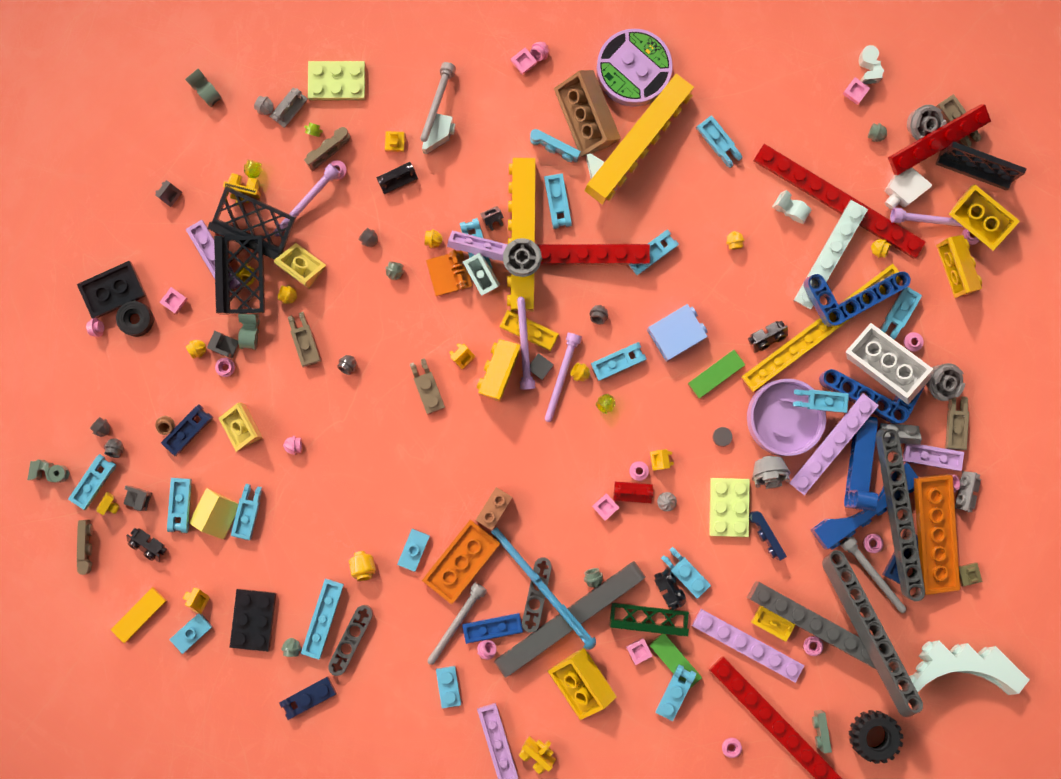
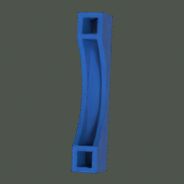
(831, 531)

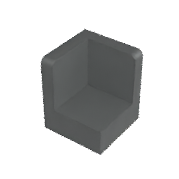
(223, 344)
(137, 498)

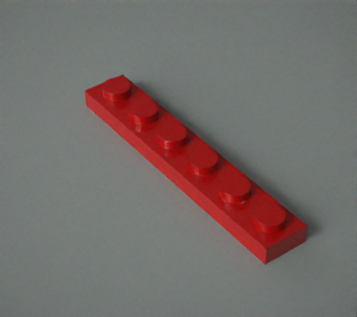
(939, 139)
(595, 253)

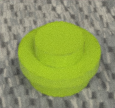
(313, 129)

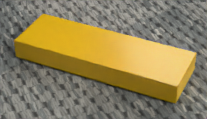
(536, 333)
(138, 615)

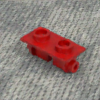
(633, 492)

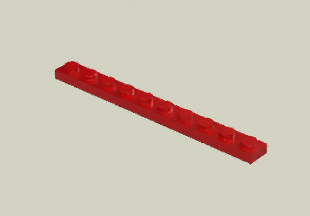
(837, 200)
(772, 720)

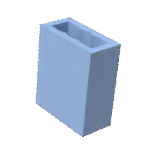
(677, 332)

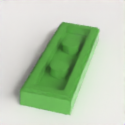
(716, 374)
(672, 656)

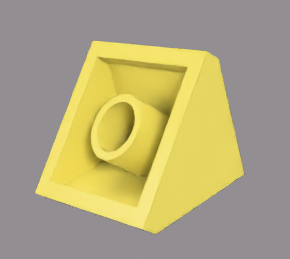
(300, 265)
(240, 426)
(214, 514)

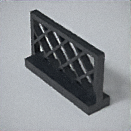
(979, 165)
(228, 230)
(223, 278)

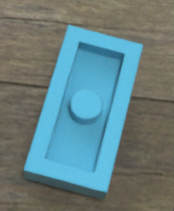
(448, 686)

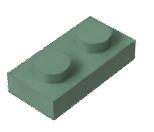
(820, 724)

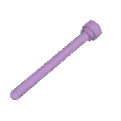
(330, 174)
(899, 215)
(572, 342)
(527, 380)

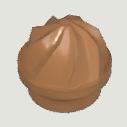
(164, 425)

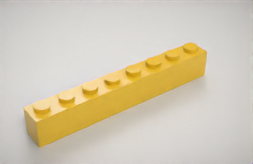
(638, 139)
(522, 225)

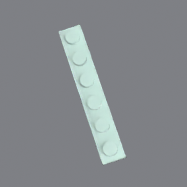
(833, 248)

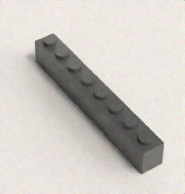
(810, 622)

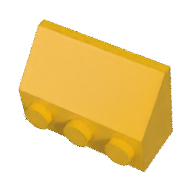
(983, 217)
(959, 266)
(498, 369)
(582, 684)

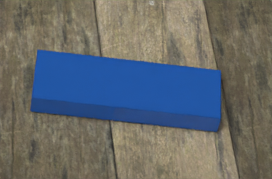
(492, 628)

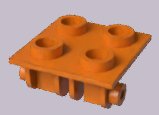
(448, 273)

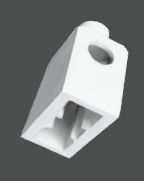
(905, 188)

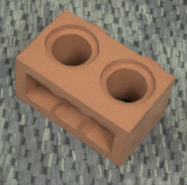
(494, 508)

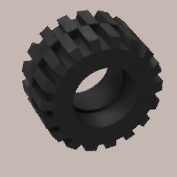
(887, 747)

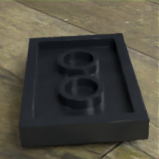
(111, 289)
(252, 620)

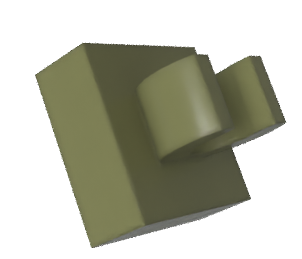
(969, 574)

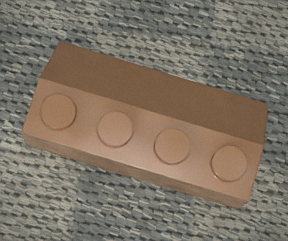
(587, 112)

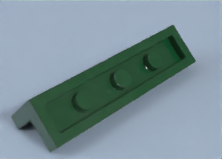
(649, 627)

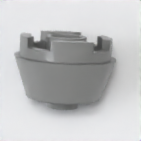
(924, 121)
(522, 257)
(946, 382)
(770, 472)

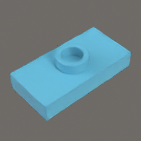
(413, 550)
(191, 633)

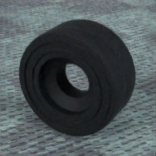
(127, 310)

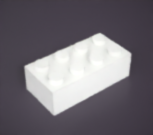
(889, 363)

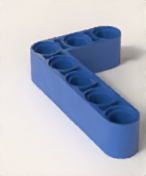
(856, 300)
(854, 394)
(860, 468)

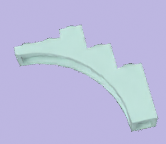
(962, 658)

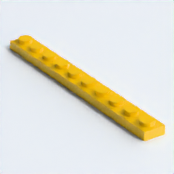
(806, 339)

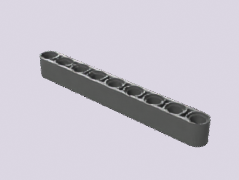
(906, 522)
(558, 627)
(872, 643)

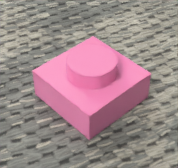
(523, 61)
(856, 91)
(173, 300)
(605, 506)
(639, 651)

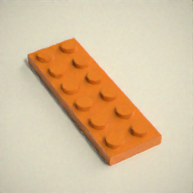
(937, 533)

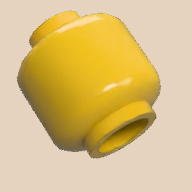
(362, 566)

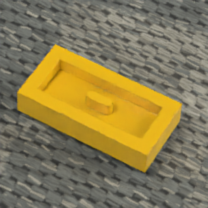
(773, 623)

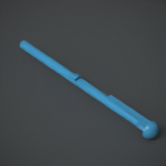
(563, 611)

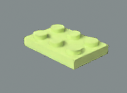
(336, 80)
(729, 507)

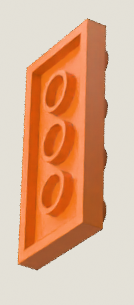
(461, 561)

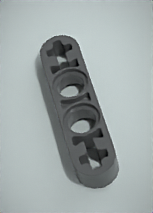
(534, 594)
(349, 639)

